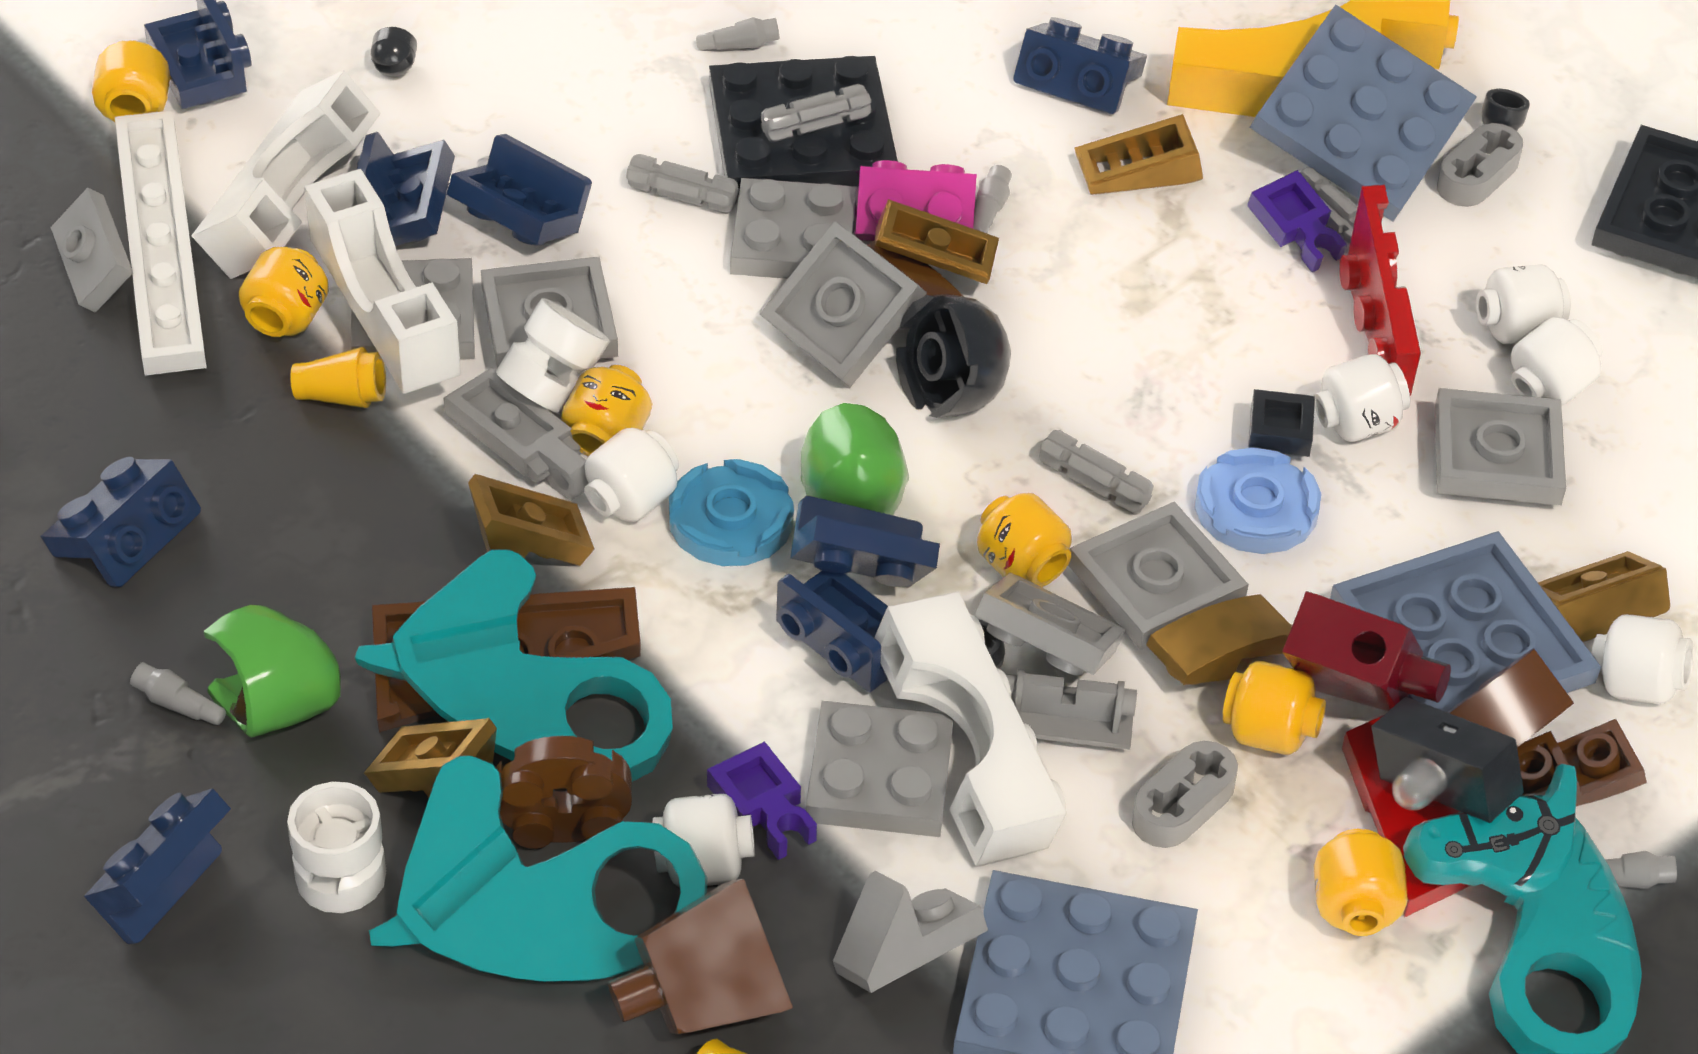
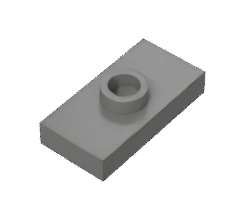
(91, 250)

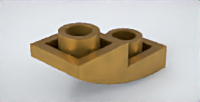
(1216, 638)

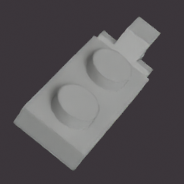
(519, 432)

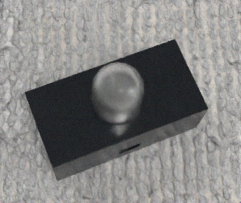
(1446, 761)

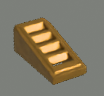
(1168, 141)

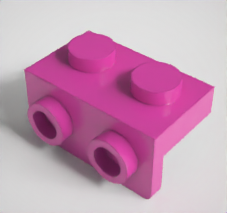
(941, 192)

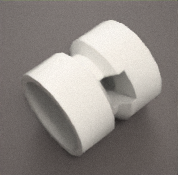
(552, 355)
(337, 847)

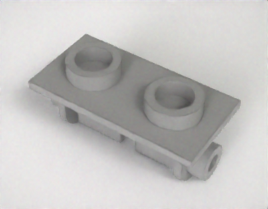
(1082, 714)

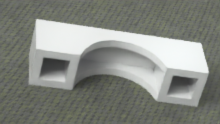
(305, 142)
(403, 321)
(940, 658)

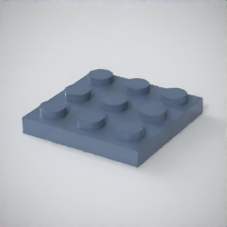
(1363, 110)
(1475, 612)
(1074, 971)

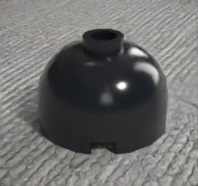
(952, 355)

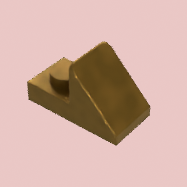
(529, 521)
(419, 751)

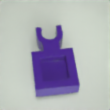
(1298, 214)
(766, 792)

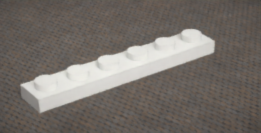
(159, 244)

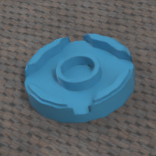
(731, 513)

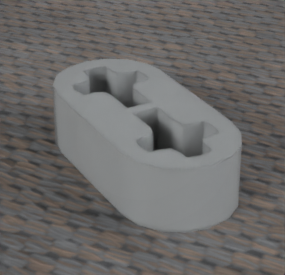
(1470, 157)
(1175, 785)

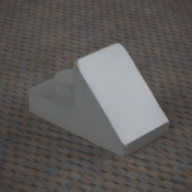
(898, 935)

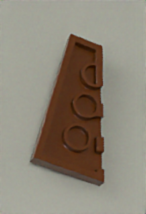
(547, 625)

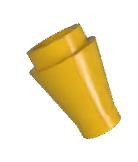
(342, 378)

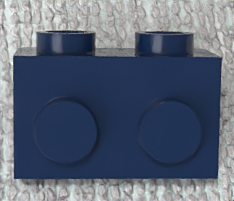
(201, 53)
(1077, 66)
(408, 185)
(523, 192)
(124, 517)
(862, 542)
(835, 621)
(160, 865)

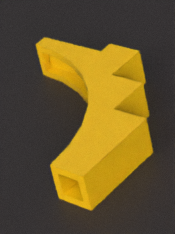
(1242, 67)

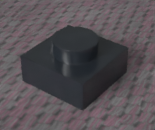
(1282, 422)

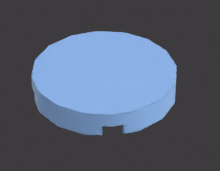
(1257, 501)

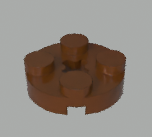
(594, 799)

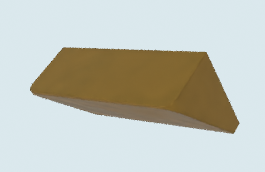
(936, 241)
(1607, 589)

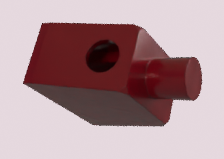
(1361, 655)

